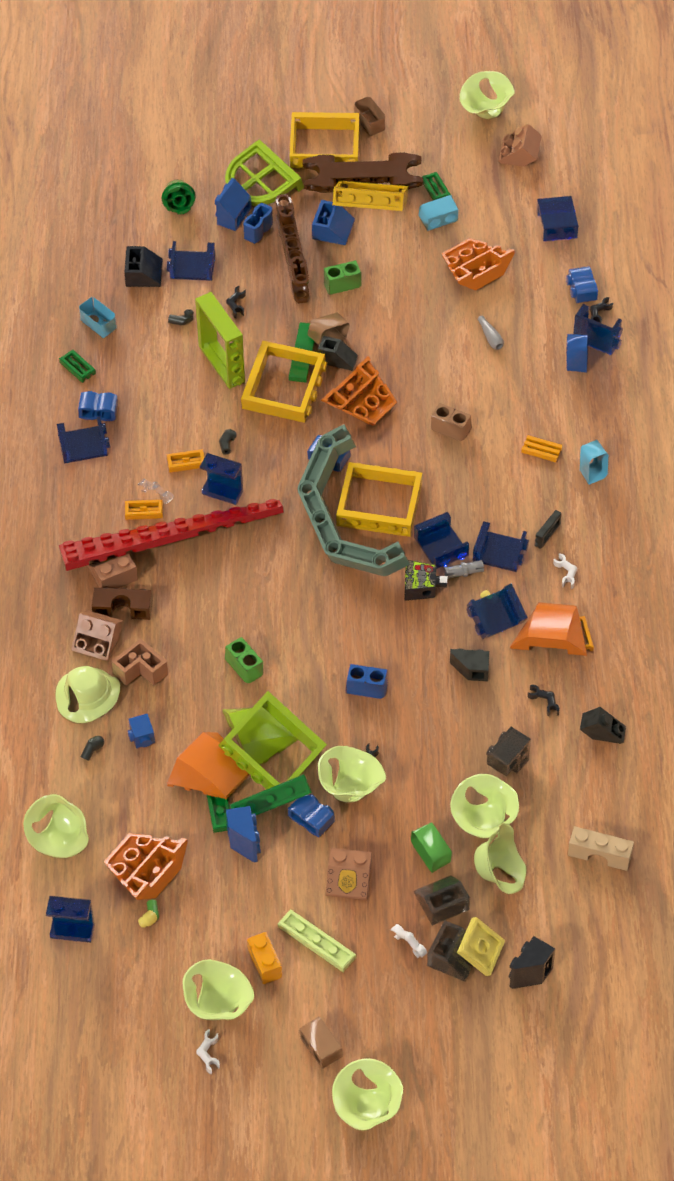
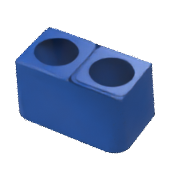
(577, 352)
(358, 687)

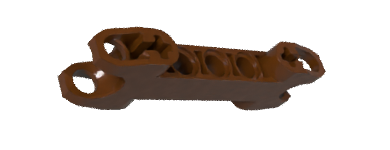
(389, 171)
(292, 248)

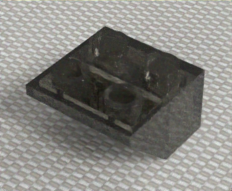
(443, 899)
(444, 954)

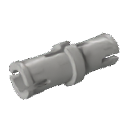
(464, 569)

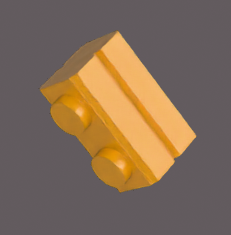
(264, 958)

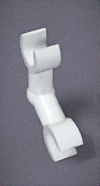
(572, 569)
(418, 949)
(202, 1051)

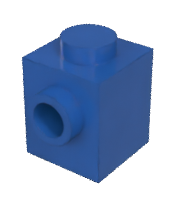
(141, 731)

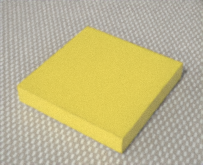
(481, 946)

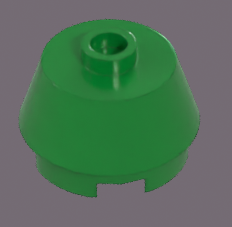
(178, 197)

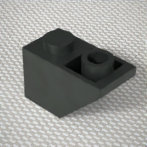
(337, 353)
(471, 663)
(602, 726)

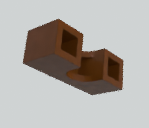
(139, 601)

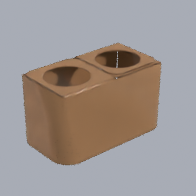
(368, 106)
(329, 327)
(451, 429)
(320, 1042)

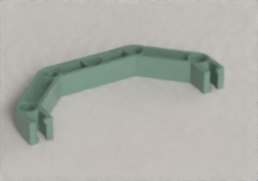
(315, 480)

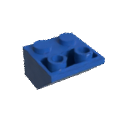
(232, 205)
(332, 223)
(243, 832)

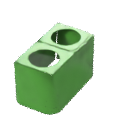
(337, 282)
(255, 671)
(431, 847)

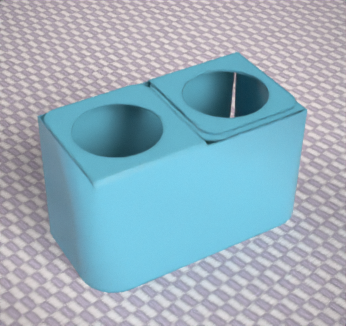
(438, 212)
(101, 327)
(599, 467)

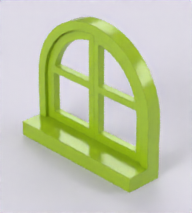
(292, 179)

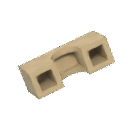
(588, 842)

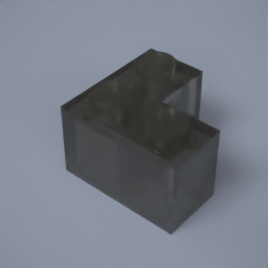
(509, 752)

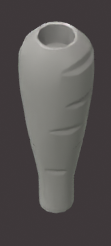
(491, 334)

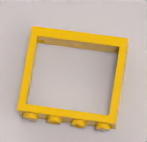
(324, 121)
(370, 195)
(278, 409)
(376, 522)

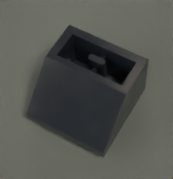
(142, 267)
(532, 964)

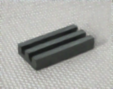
(548, 529)

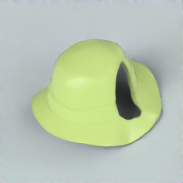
(476, 102)
(94, 691)
(357, 773)
(484, 818)
(66, 831)
(502, 855)
(221, 992)
(367, 1107)

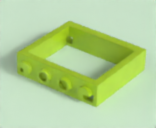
(213, 319)
(290, 722)

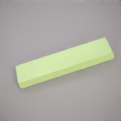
(316, 940)

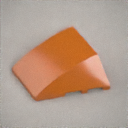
(476, 263)
(362, 394)
(552, 627)
(207, 768)
(146, 863)

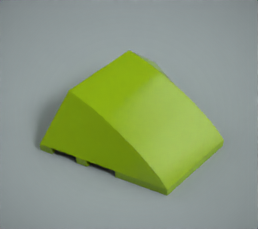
(261, 734)

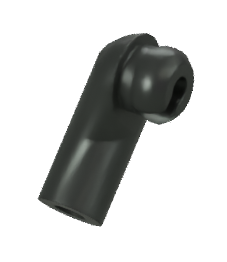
(182, 320)
(228, 435)
(92, 745)

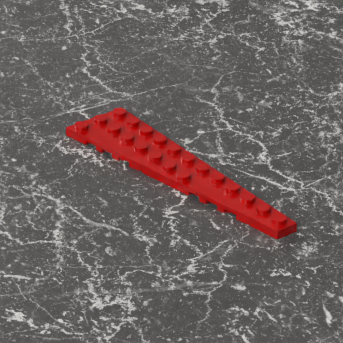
(100, 548)

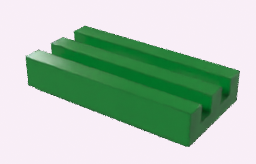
(429, 189)
(79, 372)

